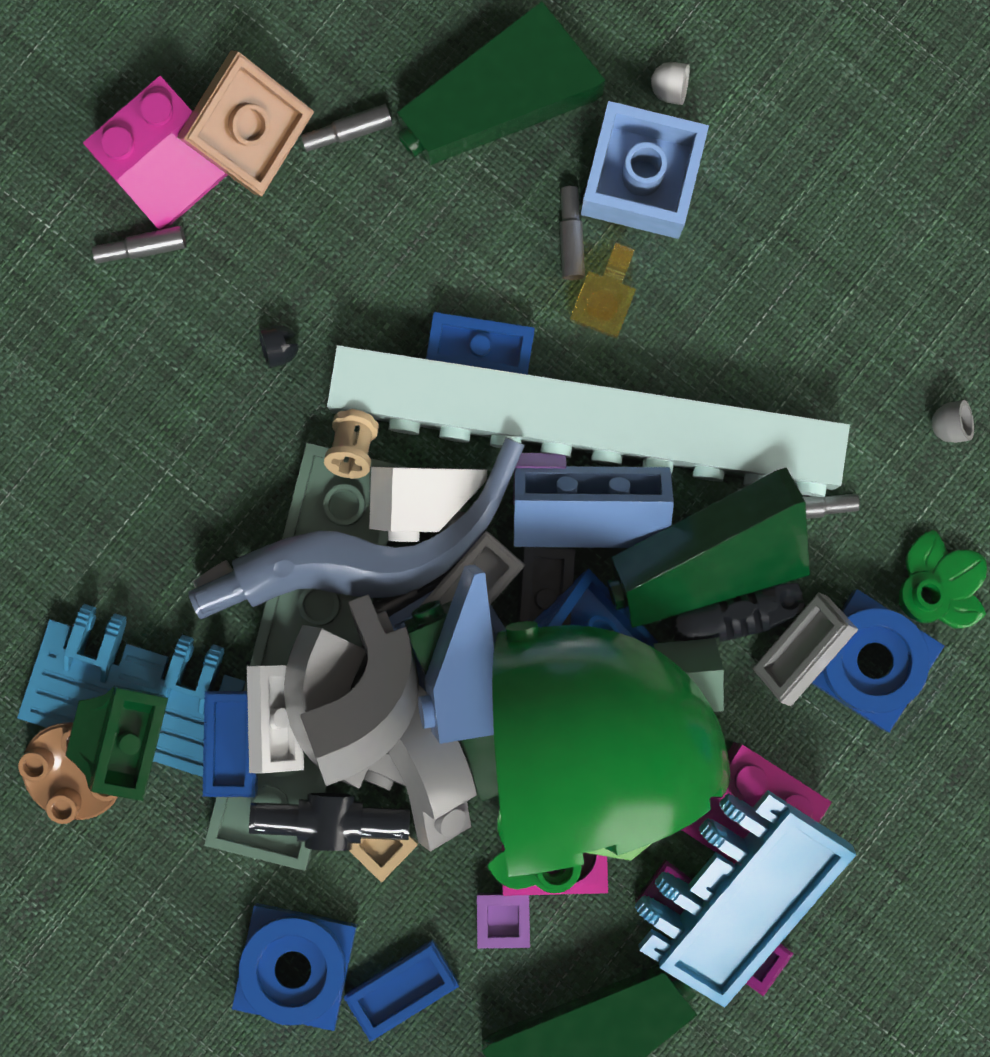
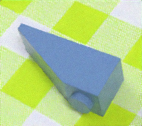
(460, 670)

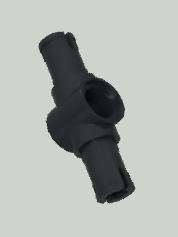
(329, 821)

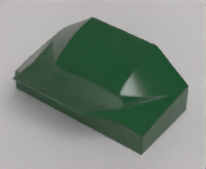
(117, 740)

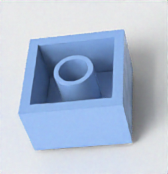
(644, 170)

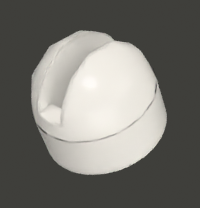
(671, 82)

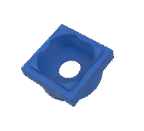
(912, 653)
(324, 943)

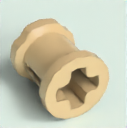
(351, 444)

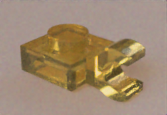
(604, 298)

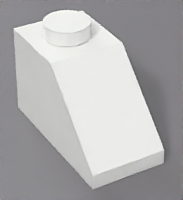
(419, 498)

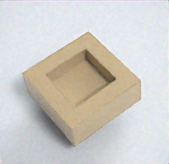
(383, 855)

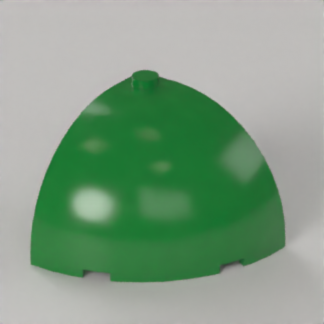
(596, 745)

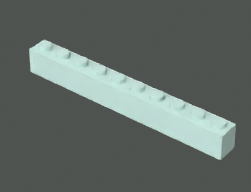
(588, 419)

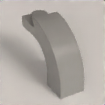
(319, 674)
(377, 711)
(435, 781)

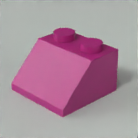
(149, 160)
(749, 781)

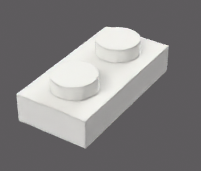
(269, 732)

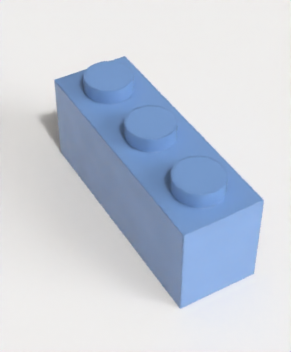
(591, 506)

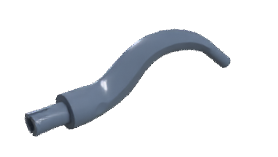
(353, 565)

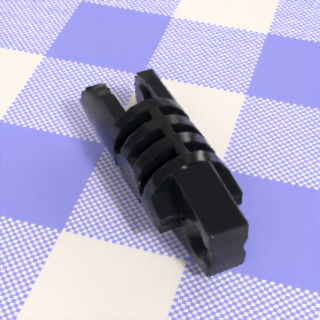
(741, 615)

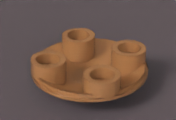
(56, 781)

